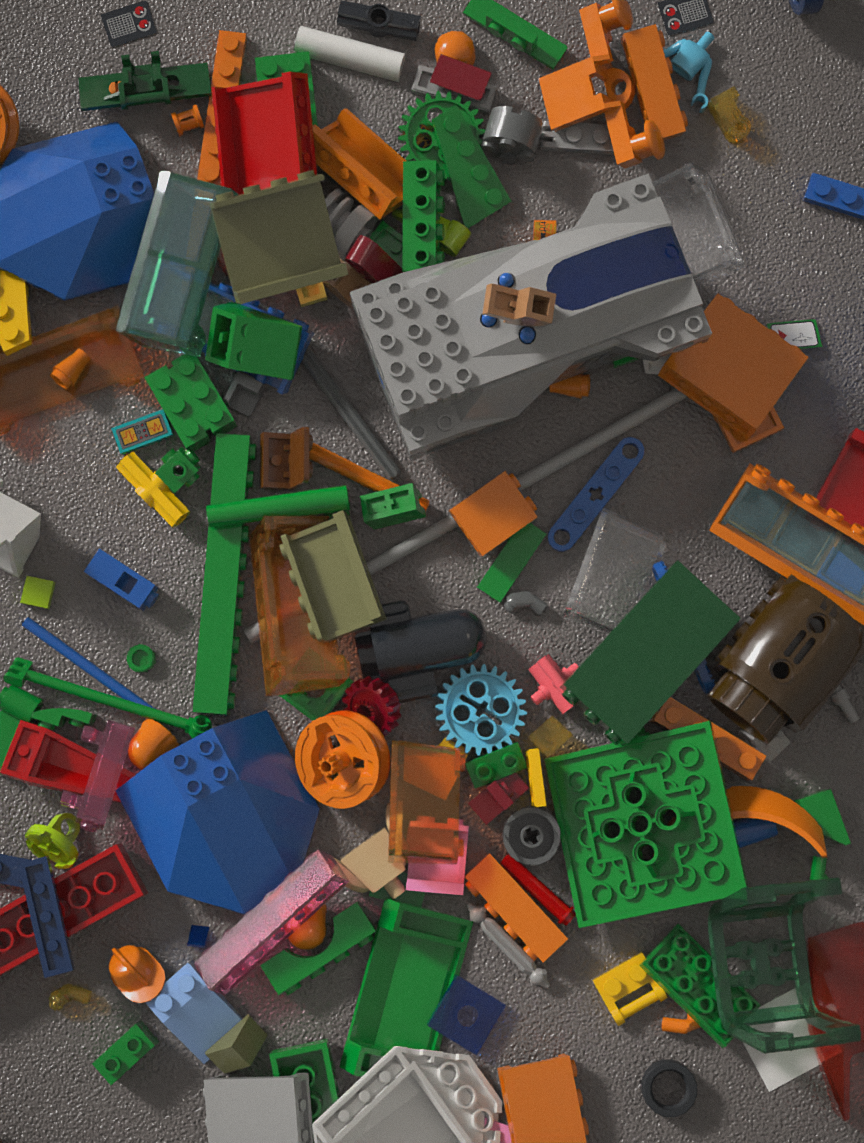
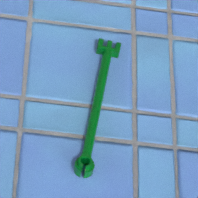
(22, 671)

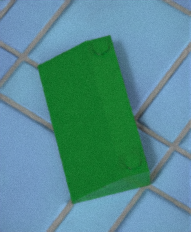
(403, 983)

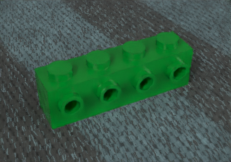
(422, 214)

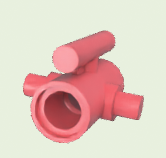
(550, 679)

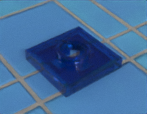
(462, 994)

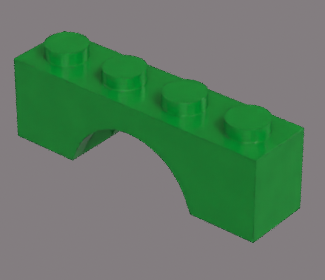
(288, 968)

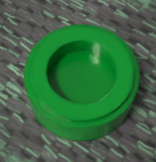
(141, 658)

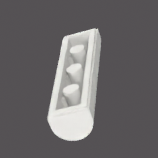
(350, 53)

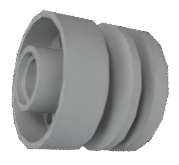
(348, 224)

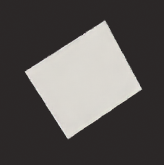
(786, 1065)

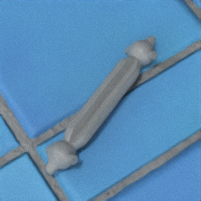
(508, 945)

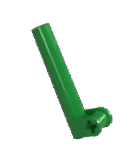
(303, 503)

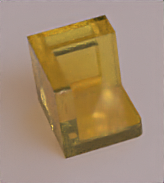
(549, 736)

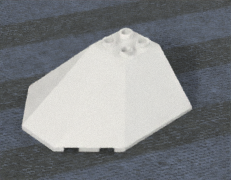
(414, 1100)

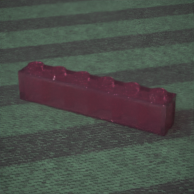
(271, 922)

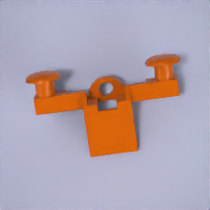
(571, 94)

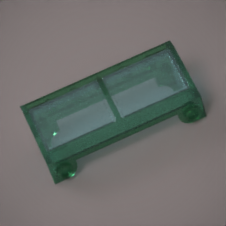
(173, 267)

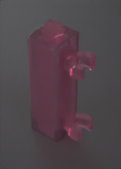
(104, 776)

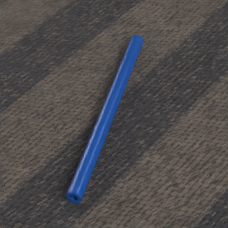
(82, 662)

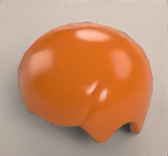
(457, 46)

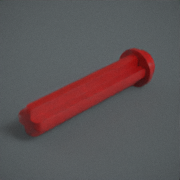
(538, 890)

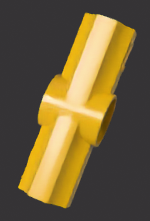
(153, 490)

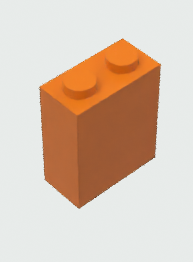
(494, 513)

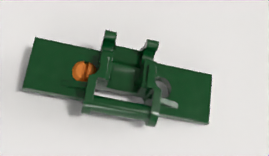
(144, 85)

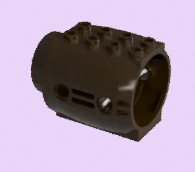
(786, 660)

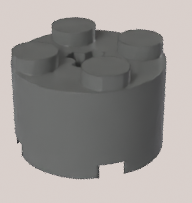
(512, 135)
(547, 838)

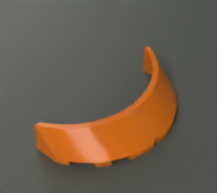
(774, 807)

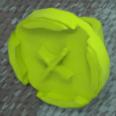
(52, 842)

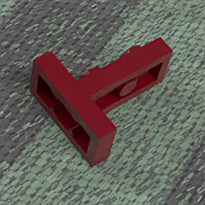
(498, 797)

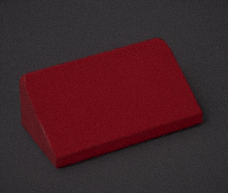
(461, 77)

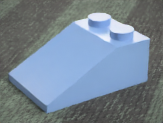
(194, 1011)

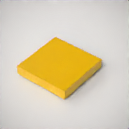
(535, 778)

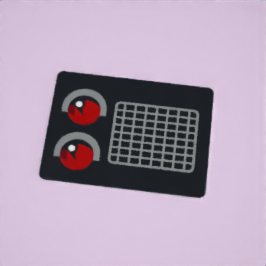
(684, 15)
(128, 23)

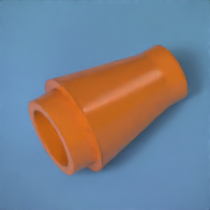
(69, 370)
(576, 386)

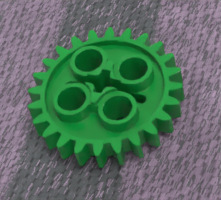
(419, 116)

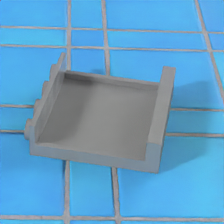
(258, 1109)

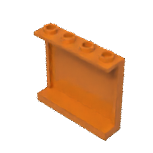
(737, 370)

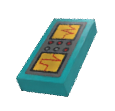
(142, 432)

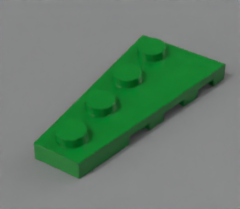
(468, 169)

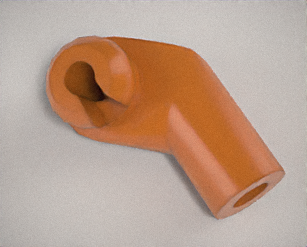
(679, 1026)

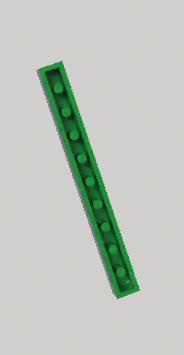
(223, 580)

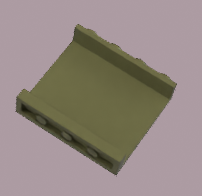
(277, 237)

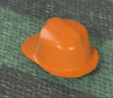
(136, 973)

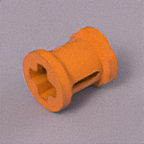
(187, 120)

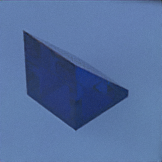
(198, 936)

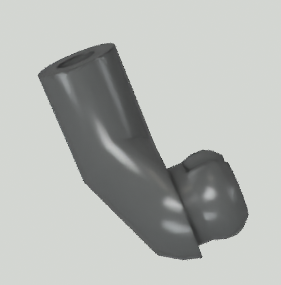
(522, 600)

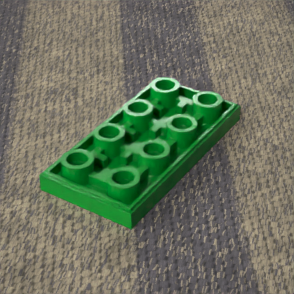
(688, 978)

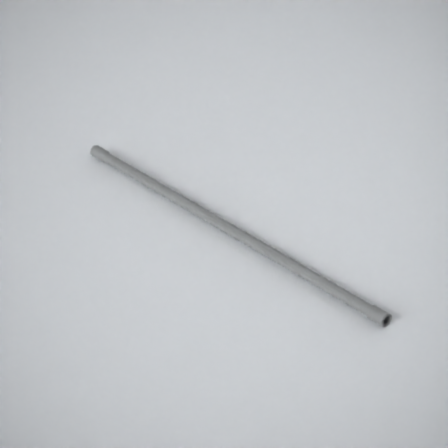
(526, 480)

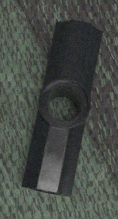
(361, 18)

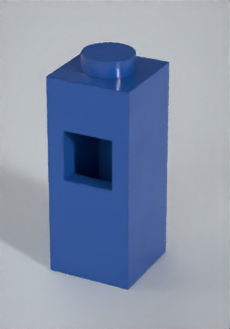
(122, 580)

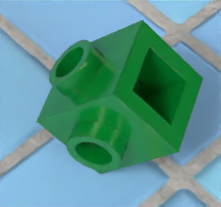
(172, 475)

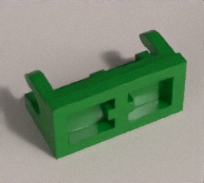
(392, 506)

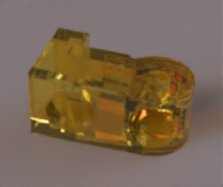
(728, 116)

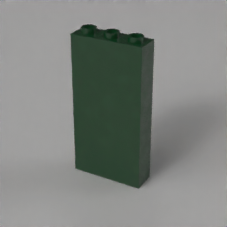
(649, 654)

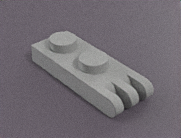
(578, 139)

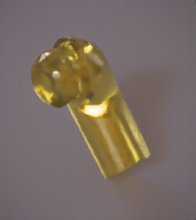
(67, 993)

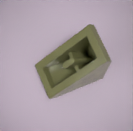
(237, 1046)

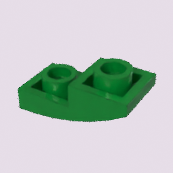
(57, 717)

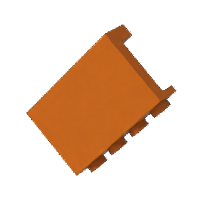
(361, 163)
(543, 1102)

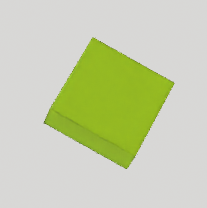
(37, 592)

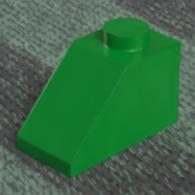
(826, 813)

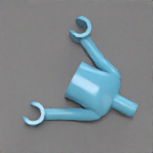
(689, 60)

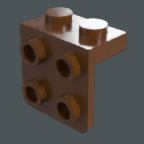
(285, 459)

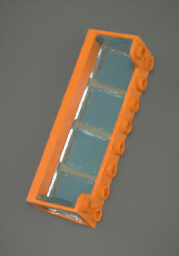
(795, 537)

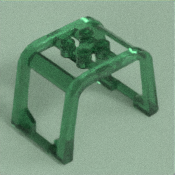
(738, 1023)

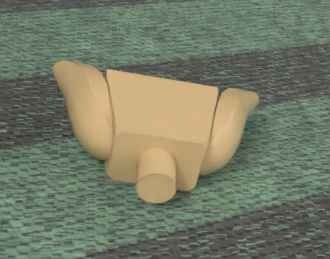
(369, 867)

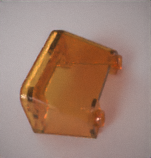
(424, 804)

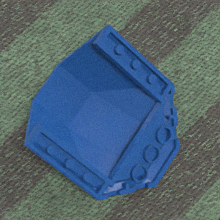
(74, 211)
(223, 814)

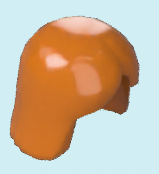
(150, 743)
(312, 932)

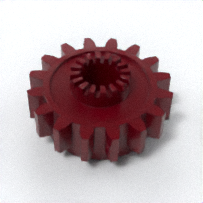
(375, 701)

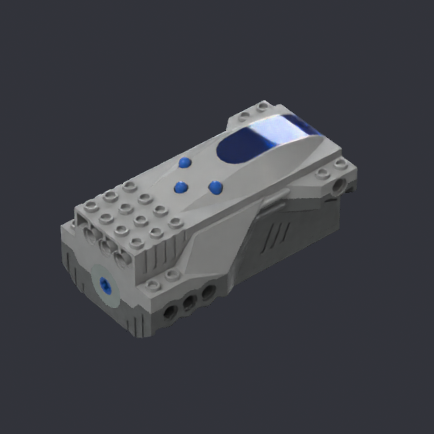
(467, 373)

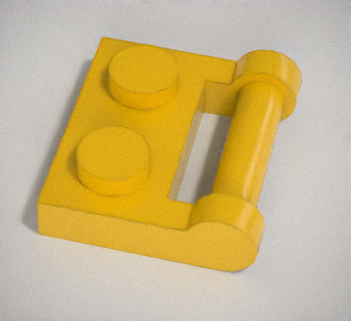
(621, 982)

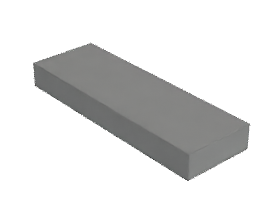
(422, 86)

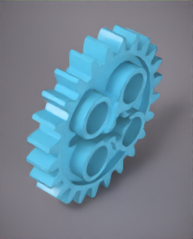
(494, 688)

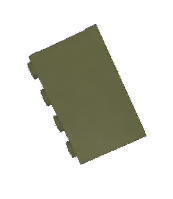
(332, 579)

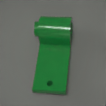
(15, 705)

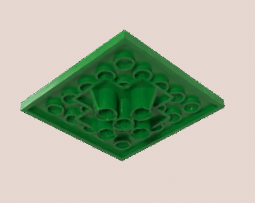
(692, 859)

